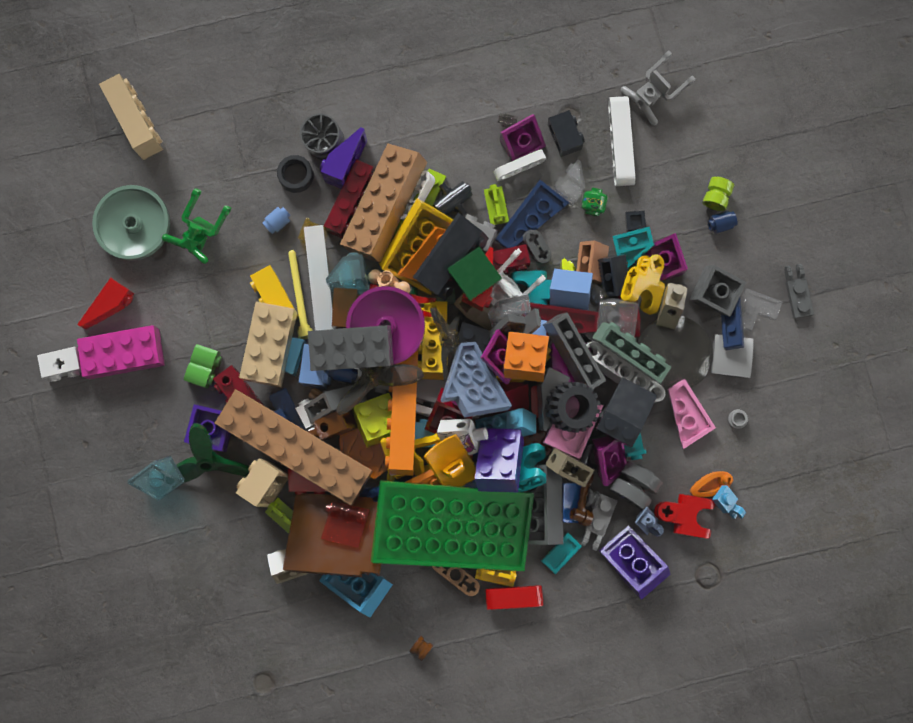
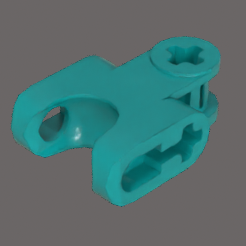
(541, 293)
(530, 476)

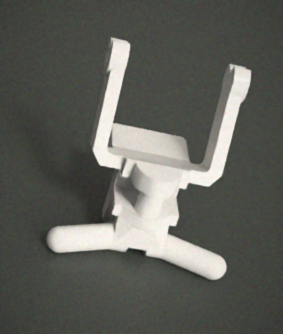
(507, 287)

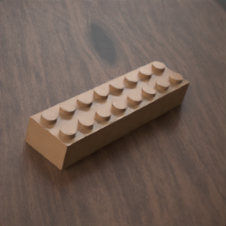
(294, 447)

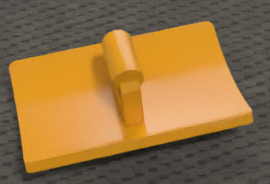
(451, 462)

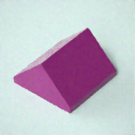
(522, 138)
(672, 255)
(609, 458)

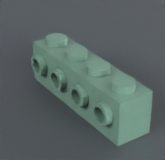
(630, 351)

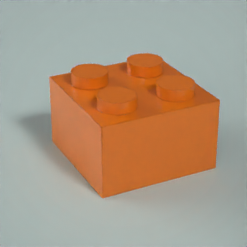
(526, 356)

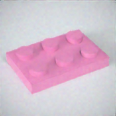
(570, 442)

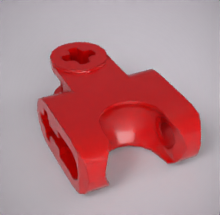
(684, 515)

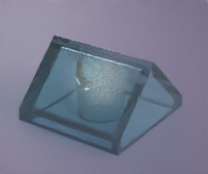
(158, 478)

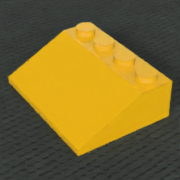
(409, 237)

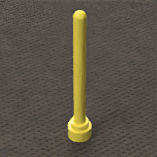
(304, 327)

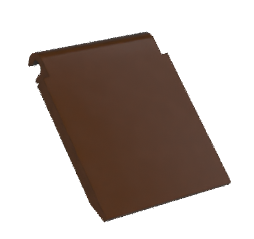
(312, 555)

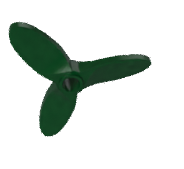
(204, 457)

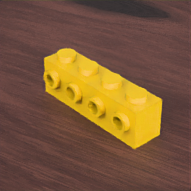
(430, 347)

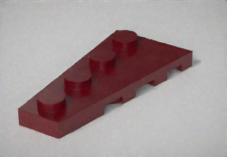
(584, 320)

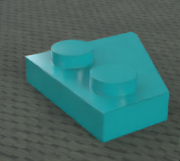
(634, 244)

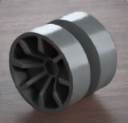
(321, 135)
(638, 480)

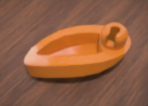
(711, 483)

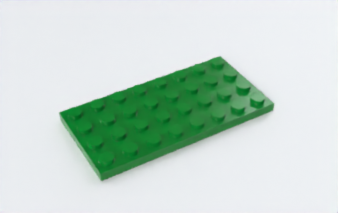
(451, 526)

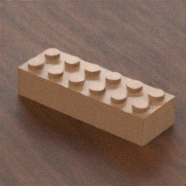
(384, 202)

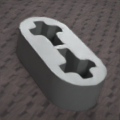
(533, 249)

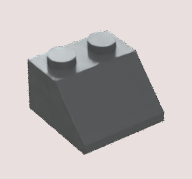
(717, 290)

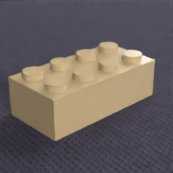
(132, 116)
(268, 344)
(262, 483)

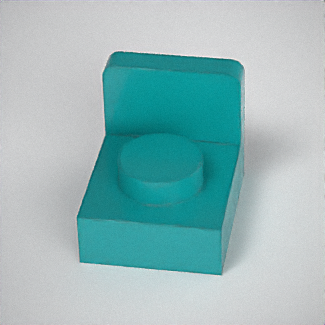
(636, 451)

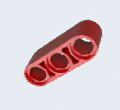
(514, 597)

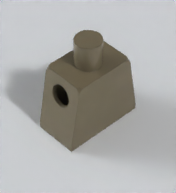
(673, 298)
(563, 463)

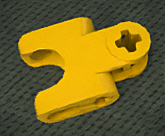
(645, 282)

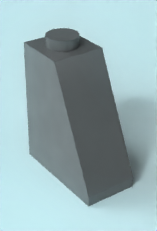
(326, 403)

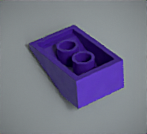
(341, 159)
(635, 562)

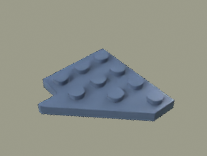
(473, 384)

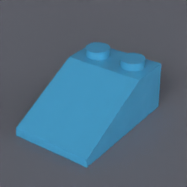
(360, 592)

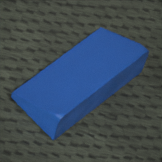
(570, 499)

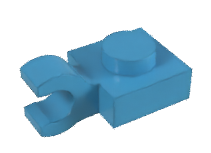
(726, 502)

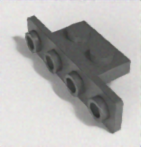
(518, 324)

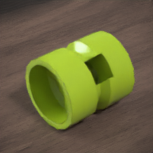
(718, 193)

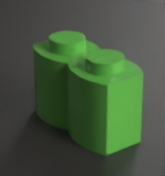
(202, 366)

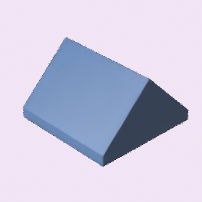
(571, 289)

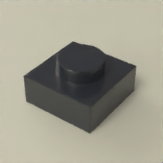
(635, 220)

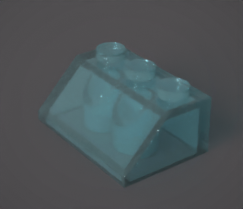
(349, 273)

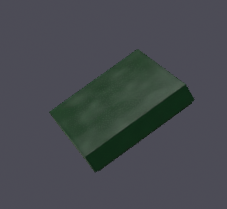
(474, 274)

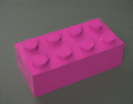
(120, 352)

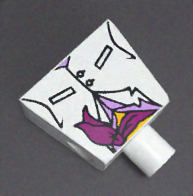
(465, 431)

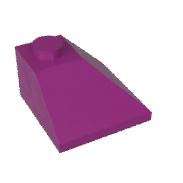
(495, 354)

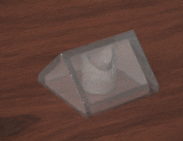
(619, 312)

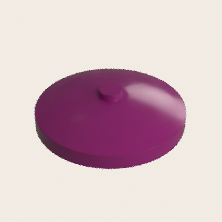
(394, 308)

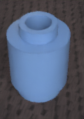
(276, 220)

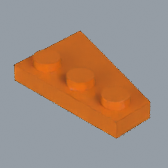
(419, 257)

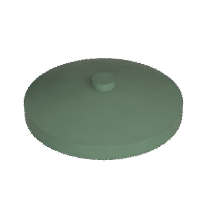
(131, 222)

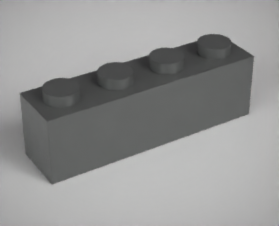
(574, 350)

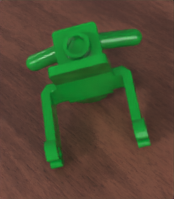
(197, 229)

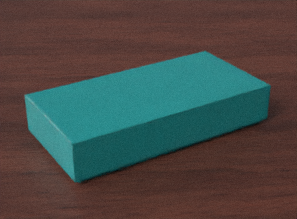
(561, 553)

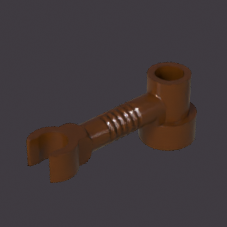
(580, 514)

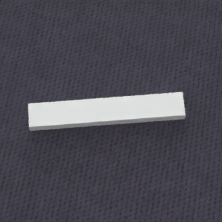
(318, 273)

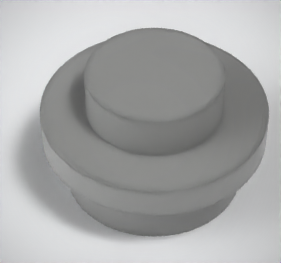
(738, 419)

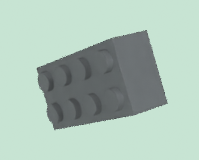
(350, 348)

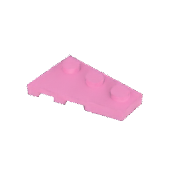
(689, 414)

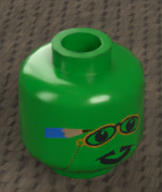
(594, 202)

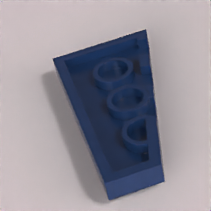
(533, 212)

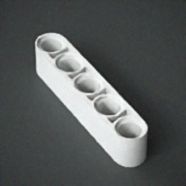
(621, 141)
(617, 363)

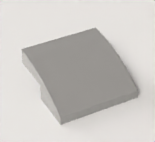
(732, 362)

